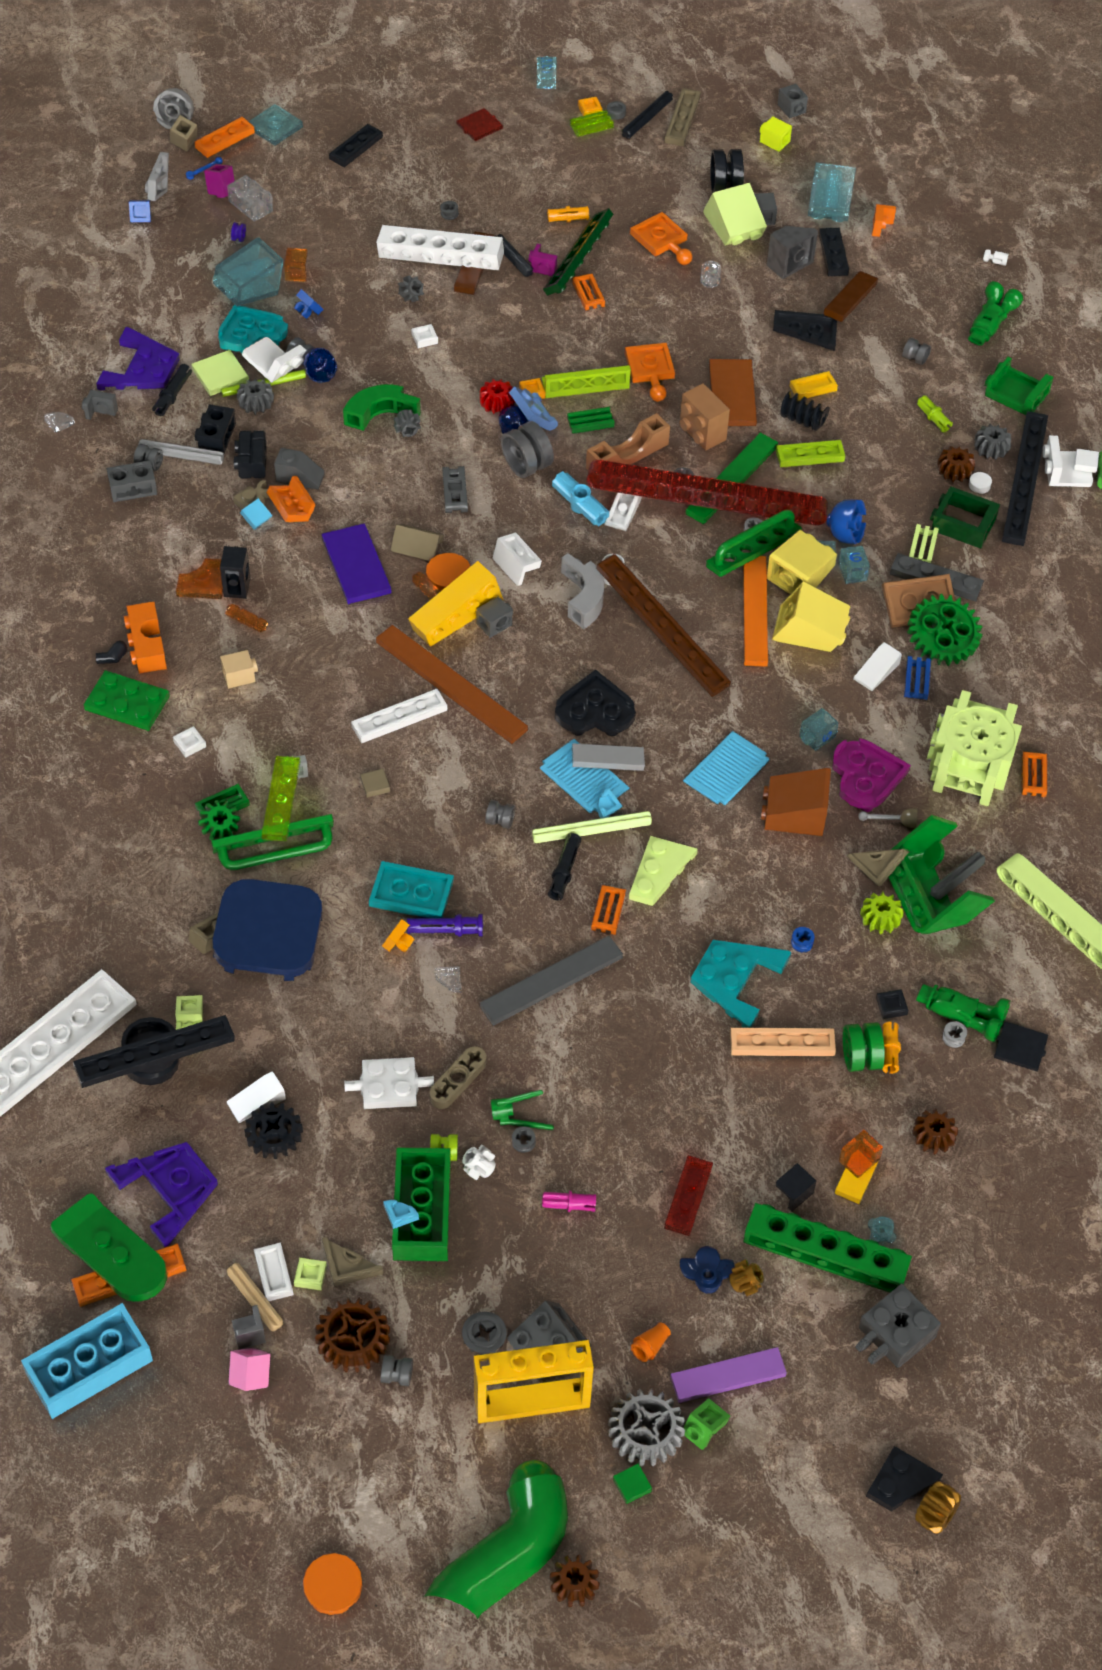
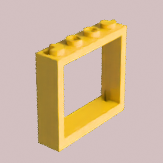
(534, 1398)

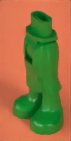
(992, 314)
(964, 1009)

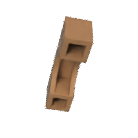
(648, 438)

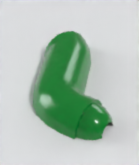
(513, 1549)

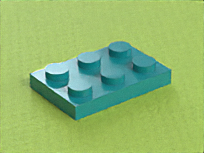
(411, 890)

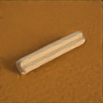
(254, 1296)

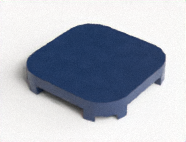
(267, 928)

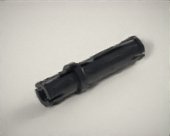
(169, 394)
(562, 874)

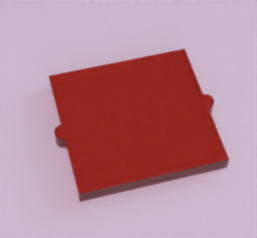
(479, 124)

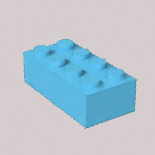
(87, 1360)

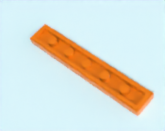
(755, 612)

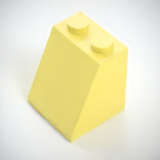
(800, 561)
(812, 619)

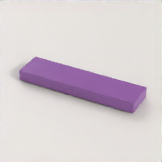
(728, 1375)

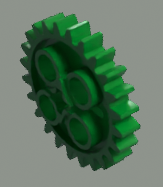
(944, 629)

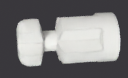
(998, 257)

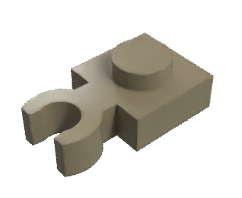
(250, 494)

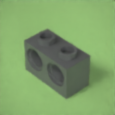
(131, 481)

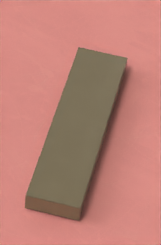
(682, 117)

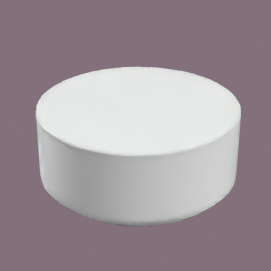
(980, 482)

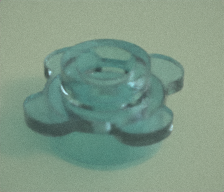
(884, 1223)

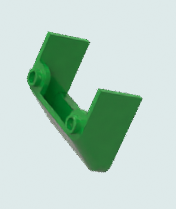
(917, 875)

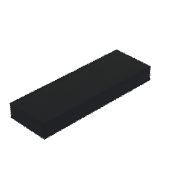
(355, 145)

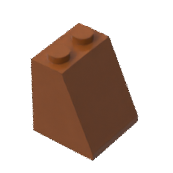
(797, 802)

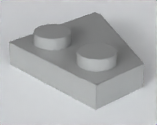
(158, 180)

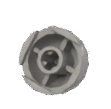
(171, 105)

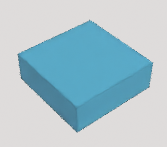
(256, 514)

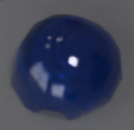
(320, 365)
(511, 418)

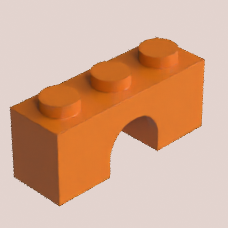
(148, 651)

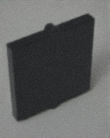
(1021, 1046)

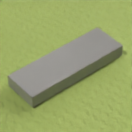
(608, 757)

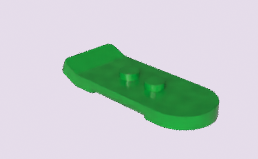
(111, 1249)

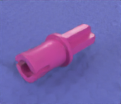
(569, 1201)

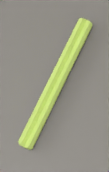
(592, 826)

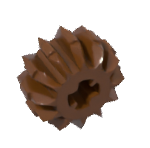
(956, 464)
(942, 1138)
(586, 1580)

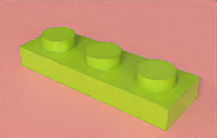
(810, 453)

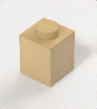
(238, 669)

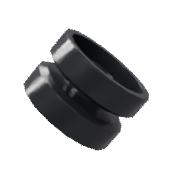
(725, 171)
(144, 1029)

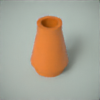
(649, 1343)

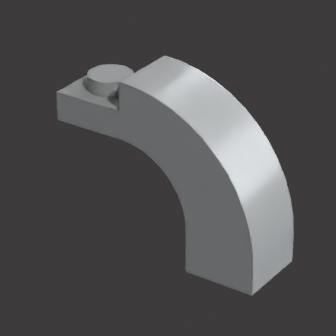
(589, 602)

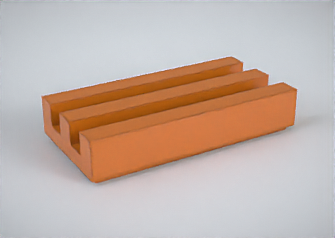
(592, 302)
(1033, 789)
(605, 926)

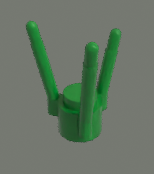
(503, 1108)

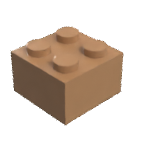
(704, 417)

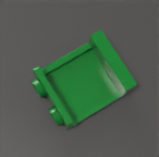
(1017, 388)

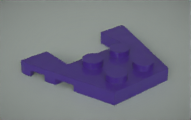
(149, 368)
(178, 1179)

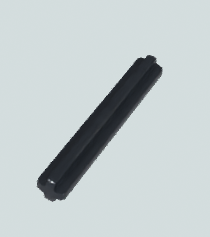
(647, 114)

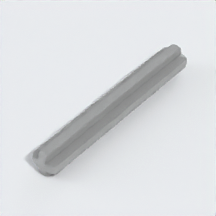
(186, 452)

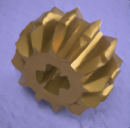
(938, 1507)

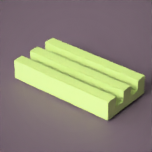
(925, 532)

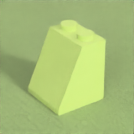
(735, 214)

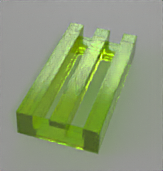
(591, 123)

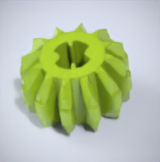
(881, 913)

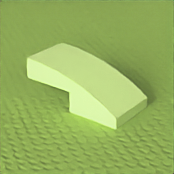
(188, 1010)

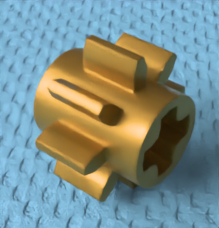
(746, 1277)

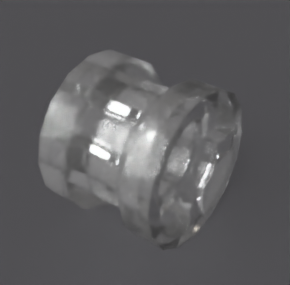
(711, 274)

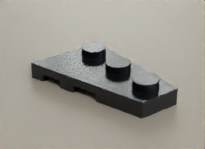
(807, 327)

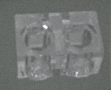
(250, 198)

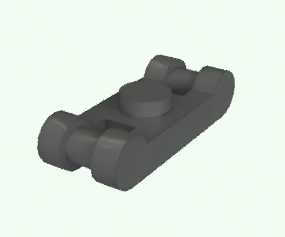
(455, 488)

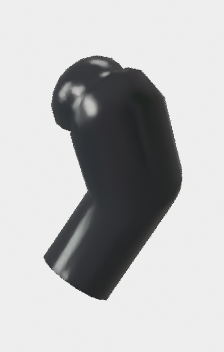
(113, 655)

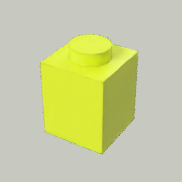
(775, 134)

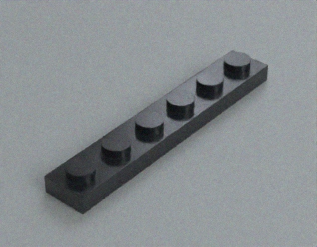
(153, 1051)

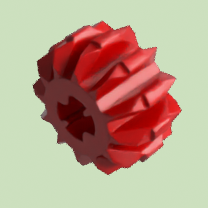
(496, 396)

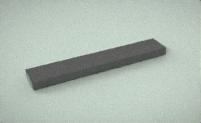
(551, 980)

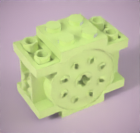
(973, 747)

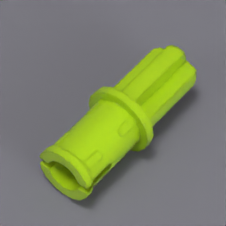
(934, 413)

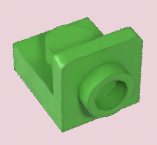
(704, 1423)

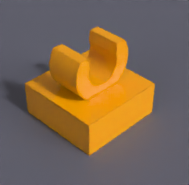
(399, 938)

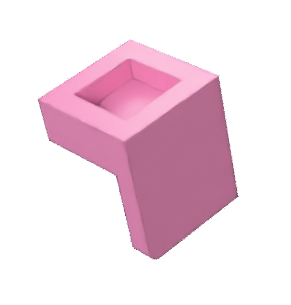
(249, 1369)

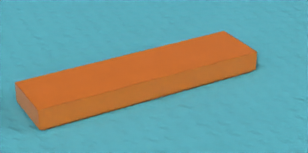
(92, 1288)

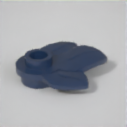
(706, 1269)

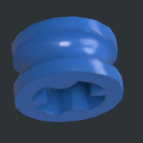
(806, 945)

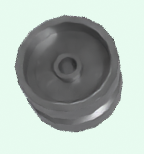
(527, 449)

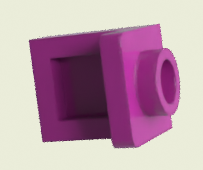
(542, 262)

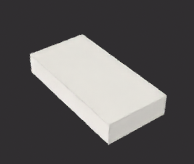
(273, 1272)

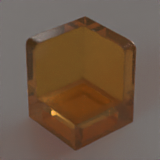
(295, 264)
(860, 1154)

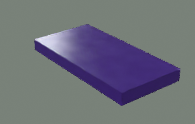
(356, 563)

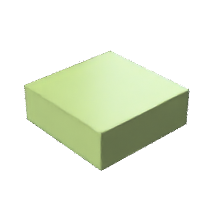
(310, 1273)

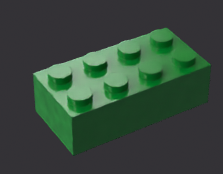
(424, 1184)

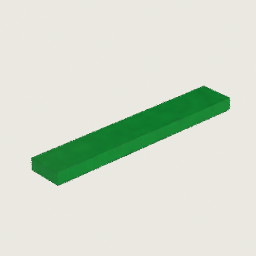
(739, 471)

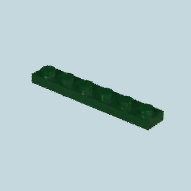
(578, 251)

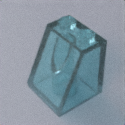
(831, 192)
(249, 273)

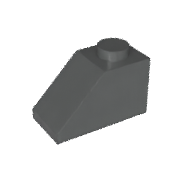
(296, 463)

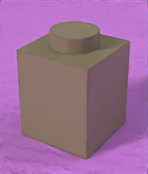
(183, 133)

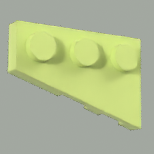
(658, 868)

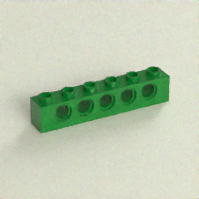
(814, 1254)

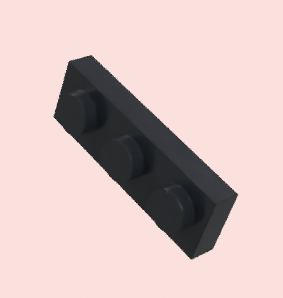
(833, 252)

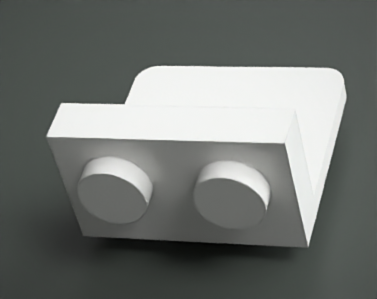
(272, 360)
(1060, 466)

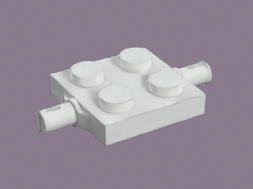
(389, 1083)

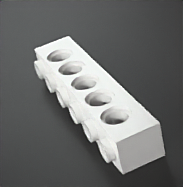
(440, 247)

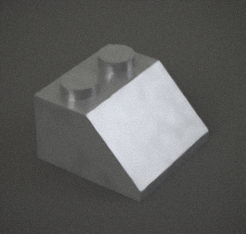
(791, 249)

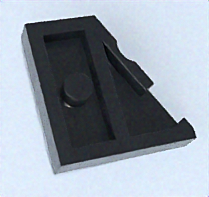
(901, 1479)

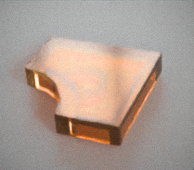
(203, 582)

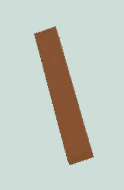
(452, 684)

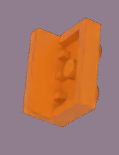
(292, 501)

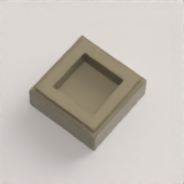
(375, 783)

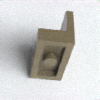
(416, 542)

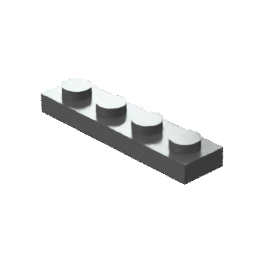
(911, 568)

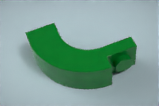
(375, 401)

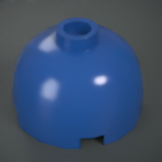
(846, 521)

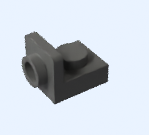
(99, 402)

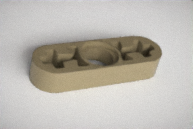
(459, 1066)

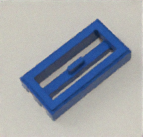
(918, 663)

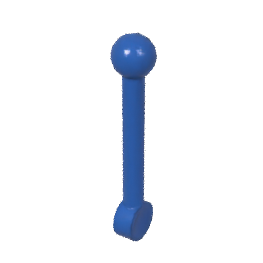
(190, 175)

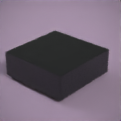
(892, 1004)

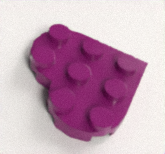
(867, 773)

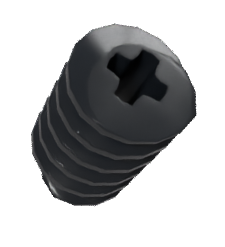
(803, 412)

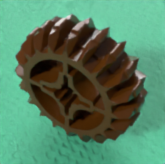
(370, 1322)

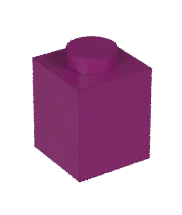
(218, 178)

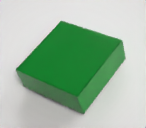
(632, 1483)

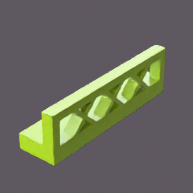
(586, 381)

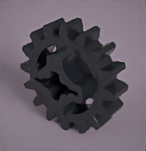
(273, 1130)

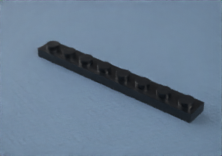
(1025, 479)

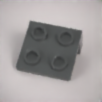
(546, 1327)

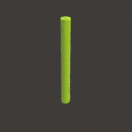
(228, 391)

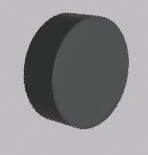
(616, 110)

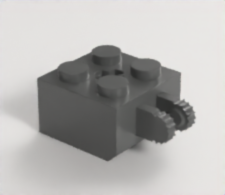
(897, 1343)

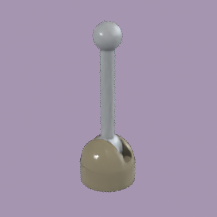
(907, 817)

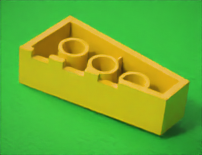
(455, 604)

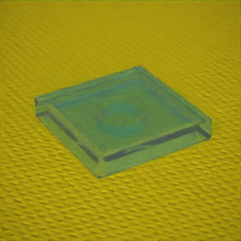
(275, 124)

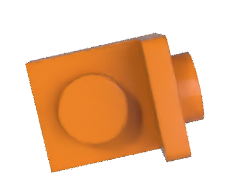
(883, 215)

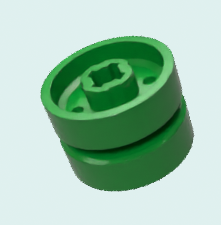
(863, 1047)

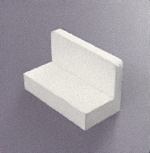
(515, 557)

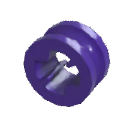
(238, 232)

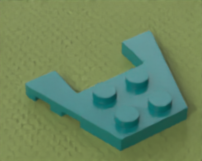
(726, 971)

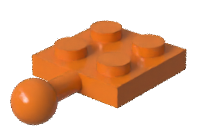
(660, 235)
(651, 364)

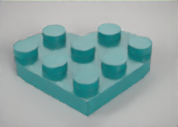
(247, 326)

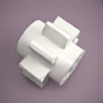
(479, 1162)

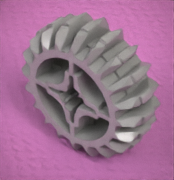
(628, 1439)

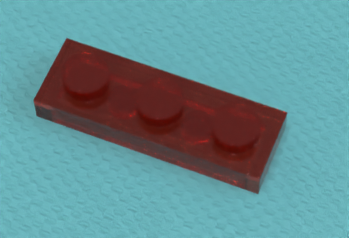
(688, 1195)

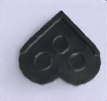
(595, 704)

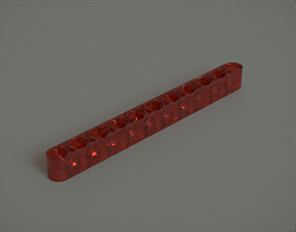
(744, 499)

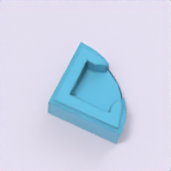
(607, 804)
(400, 1213)

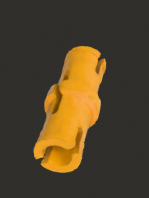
(568, 214)
(891, 1047)

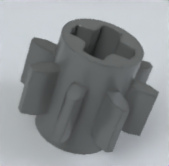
(410, 288)
(407, 423)

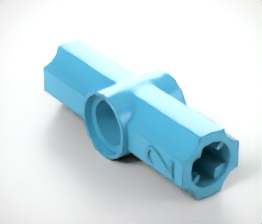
(580, 498)

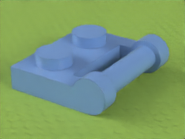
(533, 408)

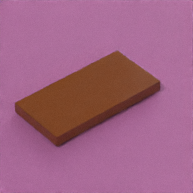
(734, 385)

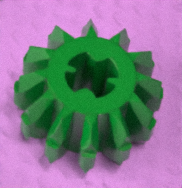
(208, 820)

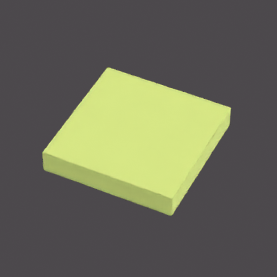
(219, 372)

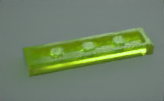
(281, 798)

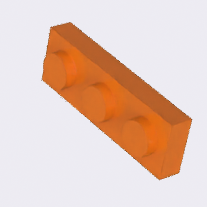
(224, 137)

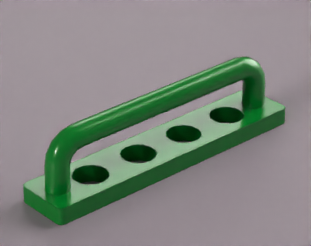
(749, 541)
(233, 842)

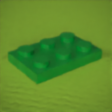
(126, 700)

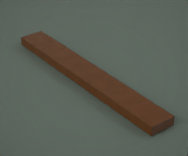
(663, 625)

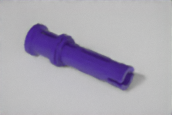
(459, 929)

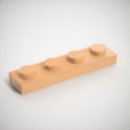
(783, 1041)

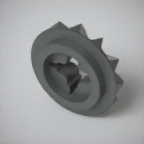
(488, 1322)

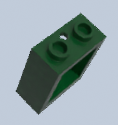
(961, 530)

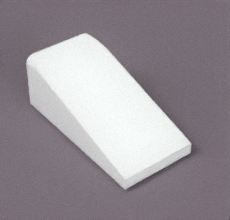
(622, 511)
(878, 666)
(259, 1093)

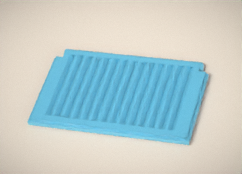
(727, 769)
(581, 783)

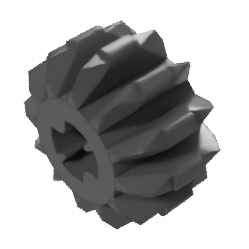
(255, 396)
(992, 441)

